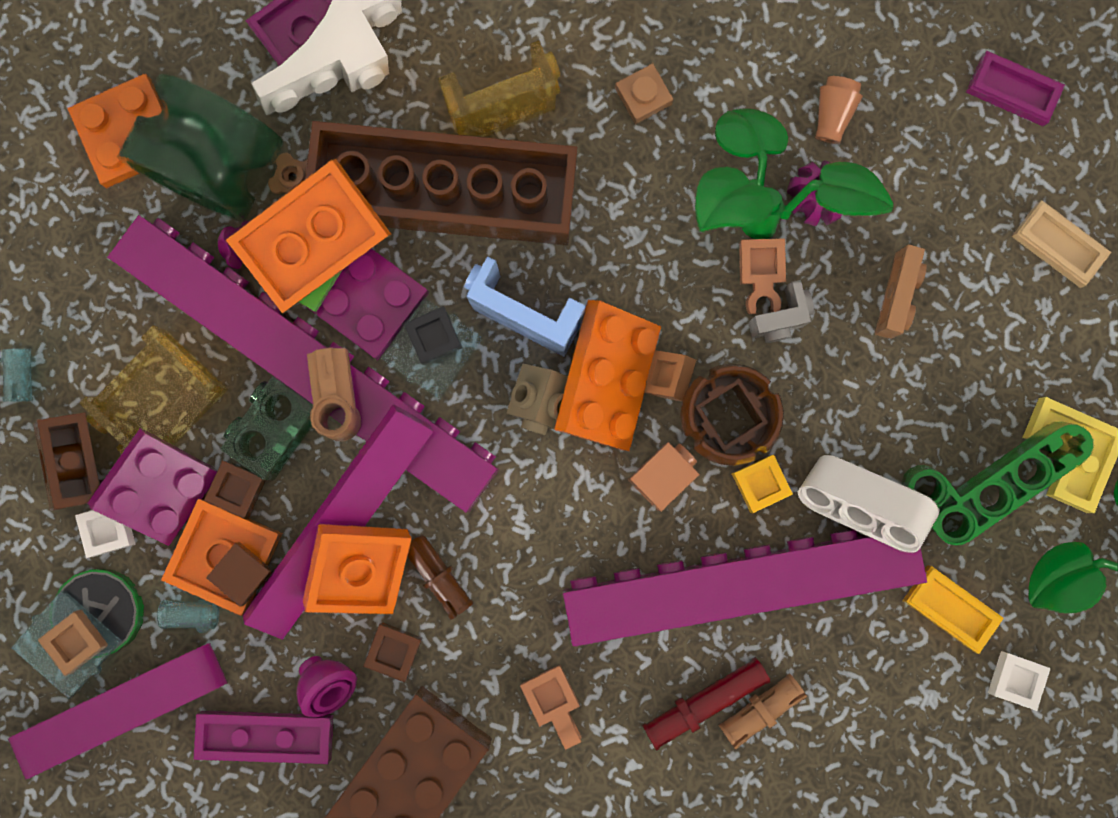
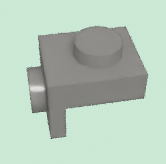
(777, 325)

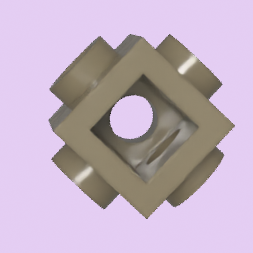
(537, 398)

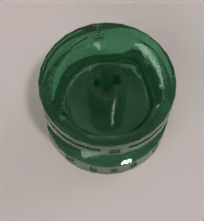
(201, 147)

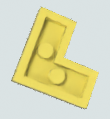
(1086, 482)

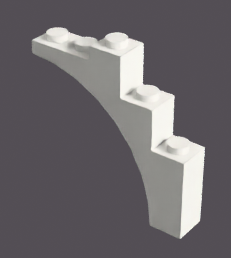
(336, 50)

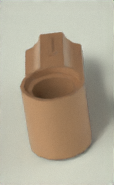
(331, 390)

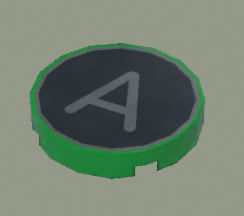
(110, 600)

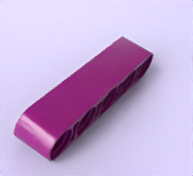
(117, 711)

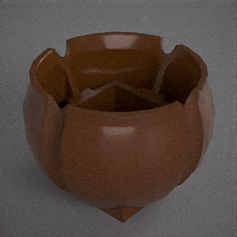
(754, 393)

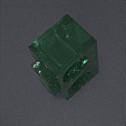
(280, 436)

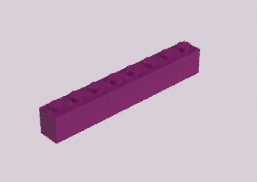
(736, 586)

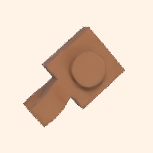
(552, 700)

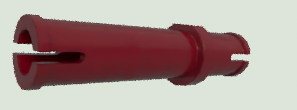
(706, 703)

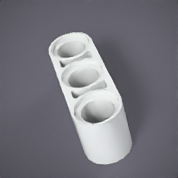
(869, 503)

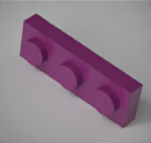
(263, 737)

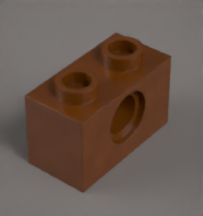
(66, 460)

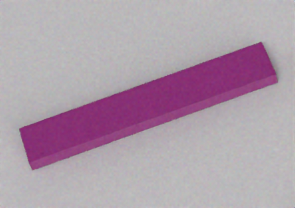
(348, 504)

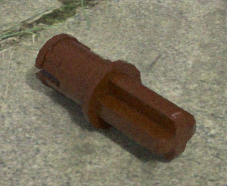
(438, 577)

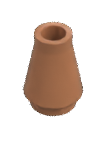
(836, 107)

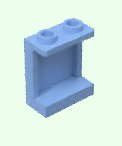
(516, 316)

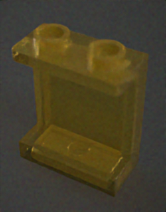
(504, 102)
(156, 391)

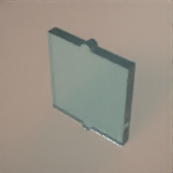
(438, 374)
(32, 651)

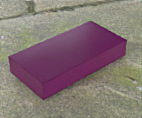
(1015, 88)

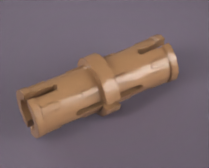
(762, 711)

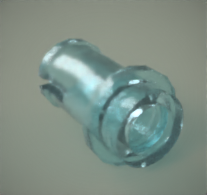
(17, 375)
(198, 615)

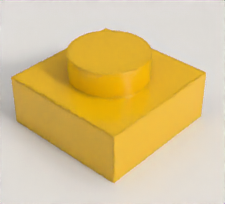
(762, 483)

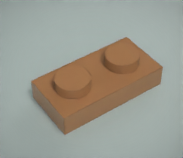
(904, 278)

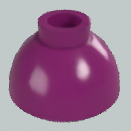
(324, 686)

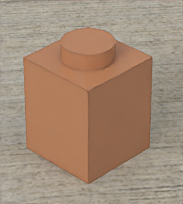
(665, 475)

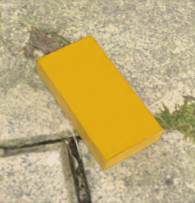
(954, 610)

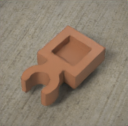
(762, 265)

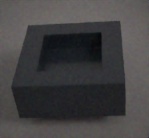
(433, 335)

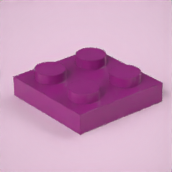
(371, 302)
(153, 487)

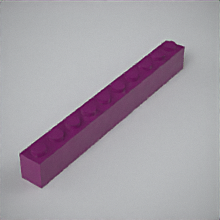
(282, 349)

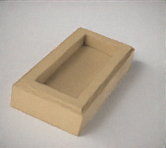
(1061, 244)

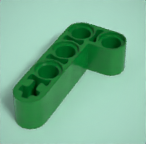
(1005, 476)

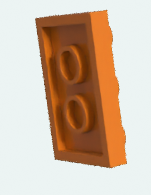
(308, 235)
(607, 376)

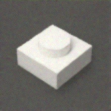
(102, 534)
(1019, 680)

